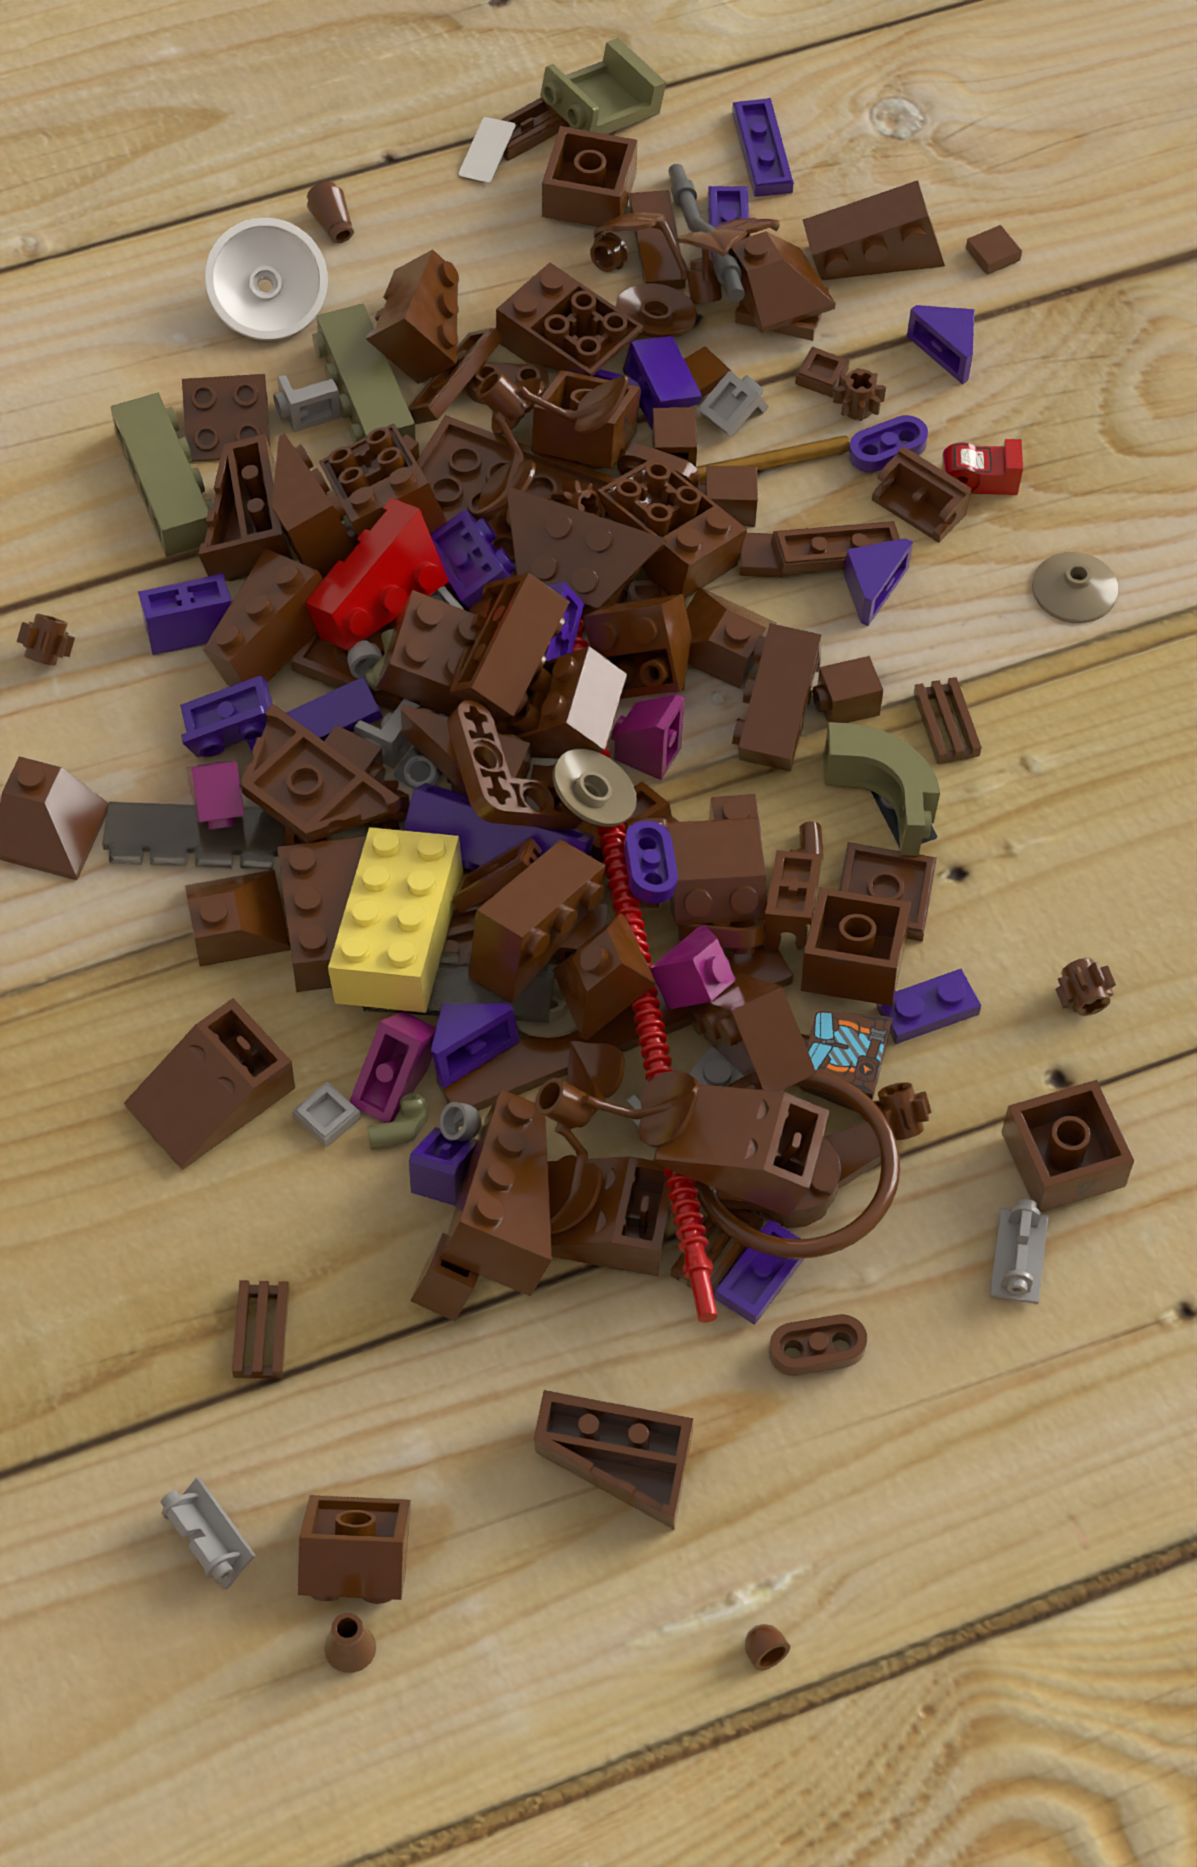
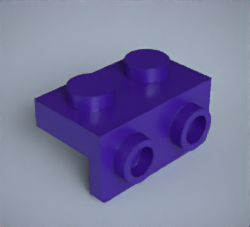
(226, 717)

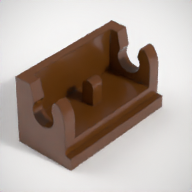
(921, 494)
(791, 897)

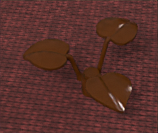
(701, 275)
(511, 403)
(593, 1075)

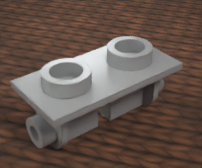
(1019, 1253)
(210, 1530)

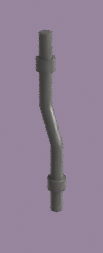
(685, 196)

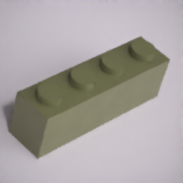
(361, 373)
(162, 472)

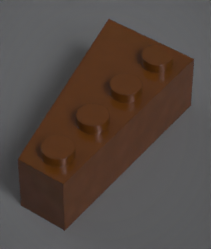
(504, 1199)

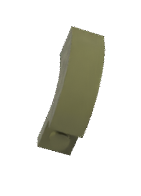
(890, 767)

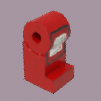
(986, 468)

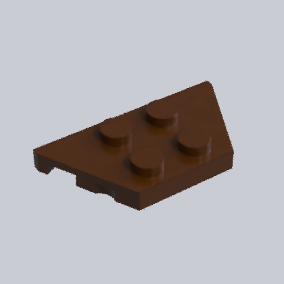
(576, 547)
(310, 783)

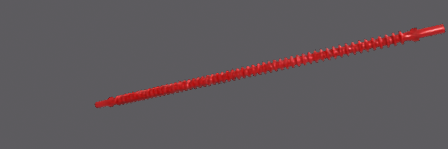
(655, 1052)

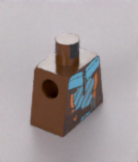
(848, 1048)

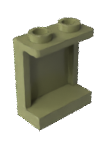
(606, 93)

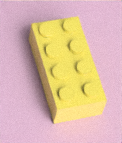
(396, 920)

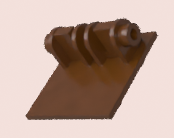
(223, 412)

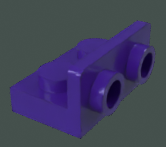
(470, 556)

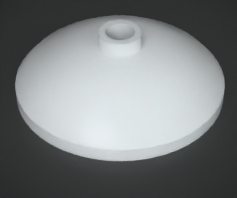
(270, 252)

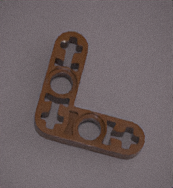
(493, 791)

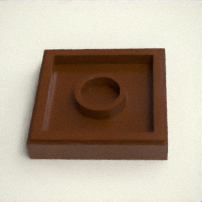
(891, 876)

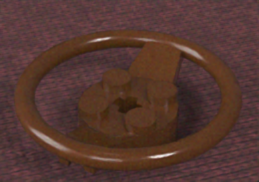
(839, 1161)

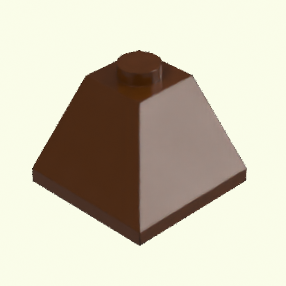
(778, 282)
(723, 637)
(48, 819)
(237, 917)
(603, 976)

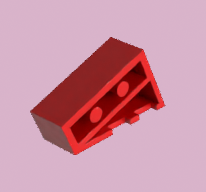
(377, 577)

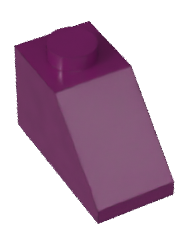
(650, 735)
(216, 793)
(693, 970)
(393, 1065)

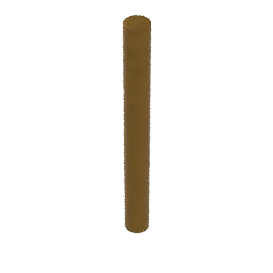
(786, 455)

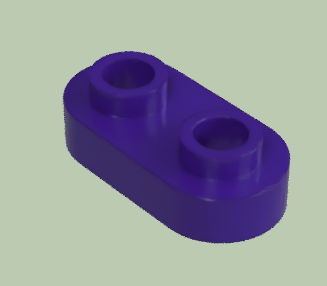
(878, 444)
(650, 871)

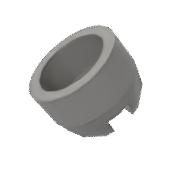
(362, 657)
(459, 1115)

